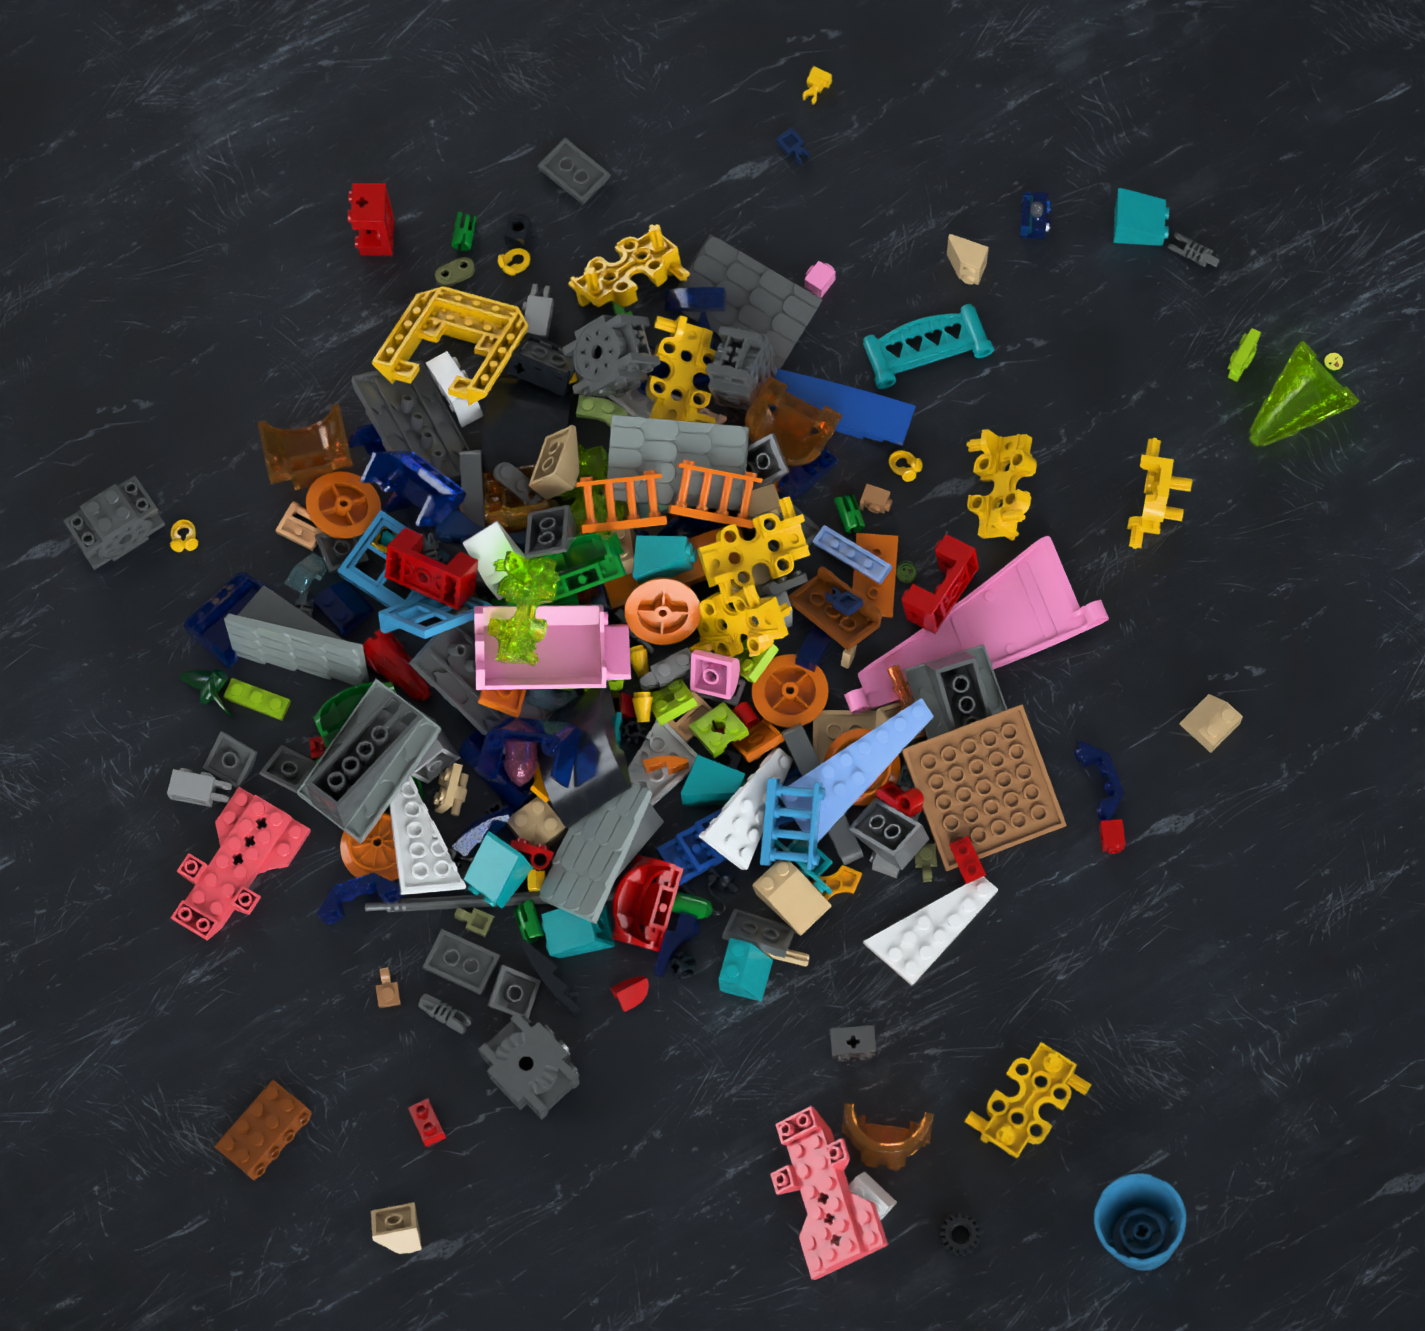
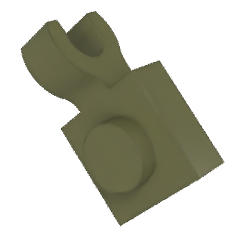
(926, 859)
(477, 921)

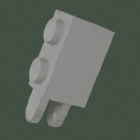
(538, 312)
(667, 670)
(196, 788)

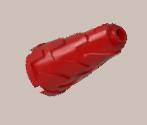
(389, 658)

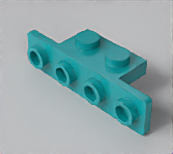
(802, 846)

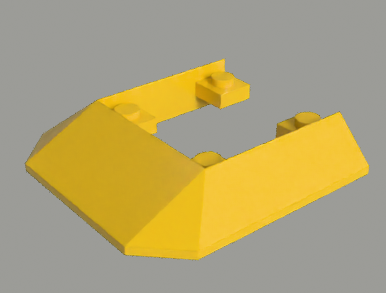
(461, 315)

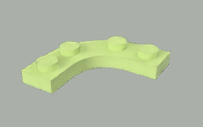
(598, 409)

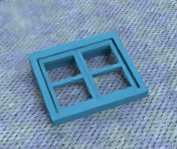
(364, 582)
(411, 612)

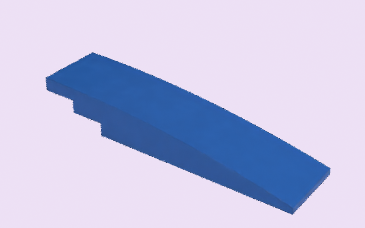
(862, 411)
(696, 855)

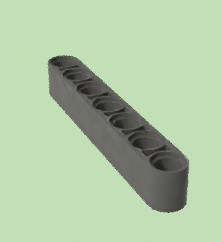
(473, 486)
(806, 761)

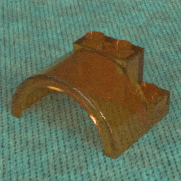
(790, 423)
(306, 451)
(510, 513)
(885, 1143)

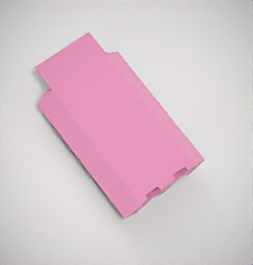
(575, 652)

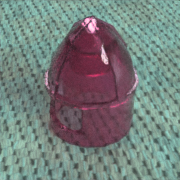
(520, 761)

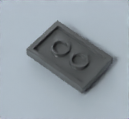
(573, 171)
(761, 932)
(461, 962)

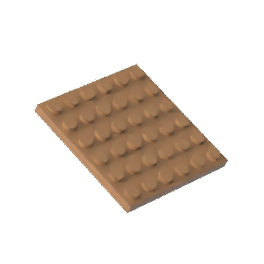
(984, 785)

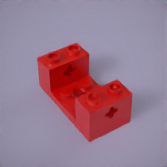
(374, 218)
(447, 583)
(930, 609)

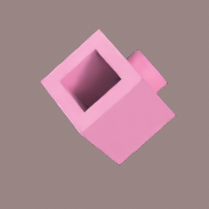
(819, 278)

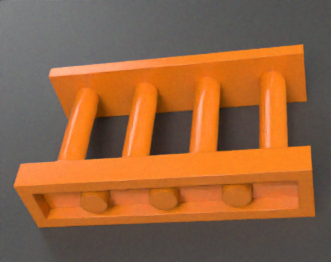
(701, 510)
(612, 522)

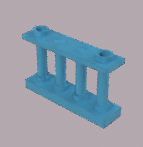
(774, 811)

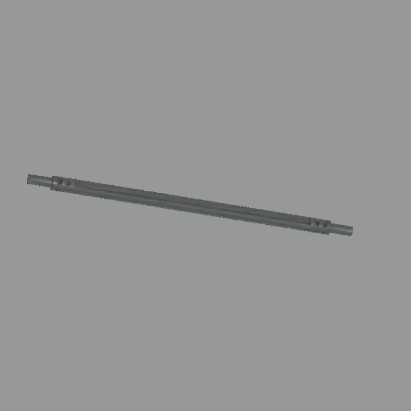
(455, 902)

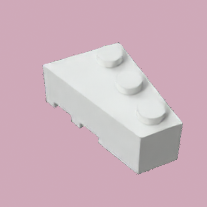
(443, 371)

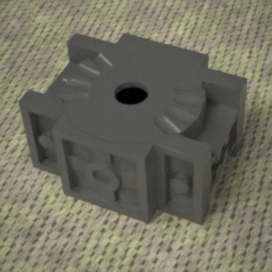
(611, 355)
(740, 367)
(114, 522)
(525, 1045)

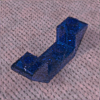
(1090, 755)
(332, 907)

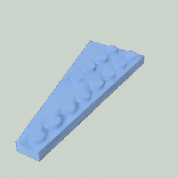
(857, 767)

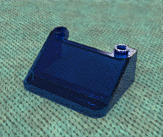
(208, 622)

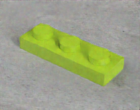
(257, 699)

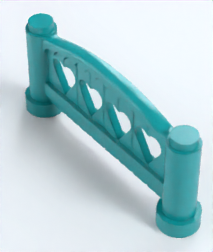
(887, 364)

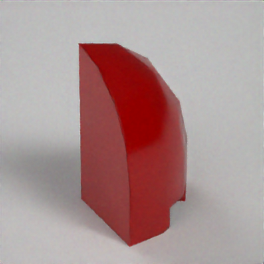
(631, 992)

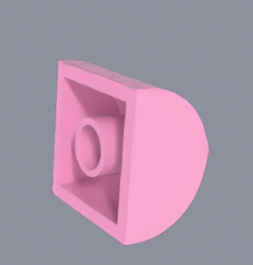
(714, 674)

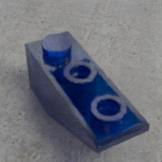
(805, 476)

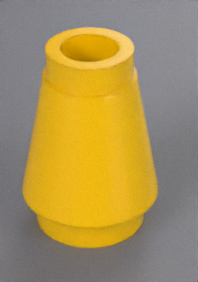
(639, 660)
(642, 705)

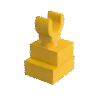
(816, 82)
(535, 880)

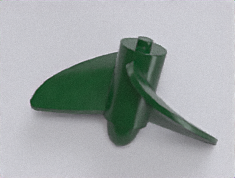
(209, 683)

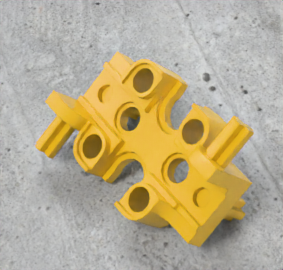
(660, 262)
(682, 338)
(991, 466)
(1157, 487)
(786, 533)
(739, 621)
(1012, 1136)

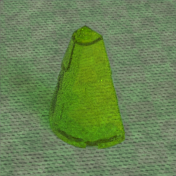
(1299, 399)

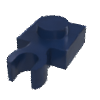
(791, 144)
(845, 603)

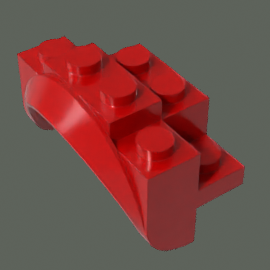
(645, 903)

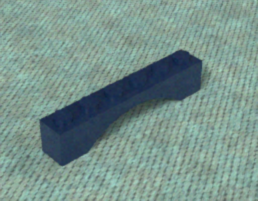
(459, 528)

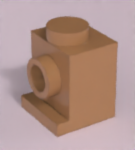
(875, 499)

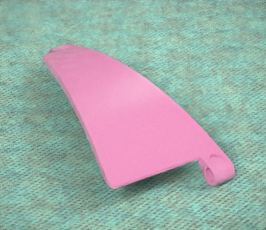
(1011, 613)

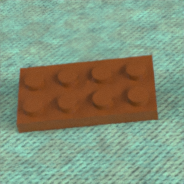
(846, 630)
(264, 1130)

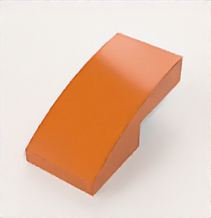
(672, 763)

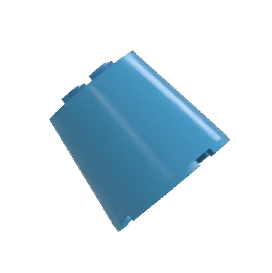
(1138, 1205)

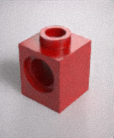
(1112, 836)

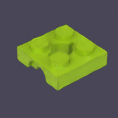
(1243, 356)
(753, 666)
(672, 701)
(723, 718)

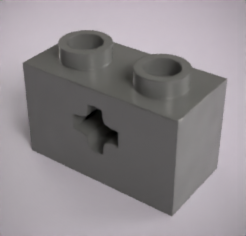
(864, 1040)

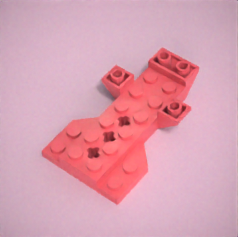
(222, 884)
(820, 1173)

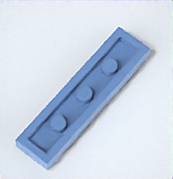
(852, 554)

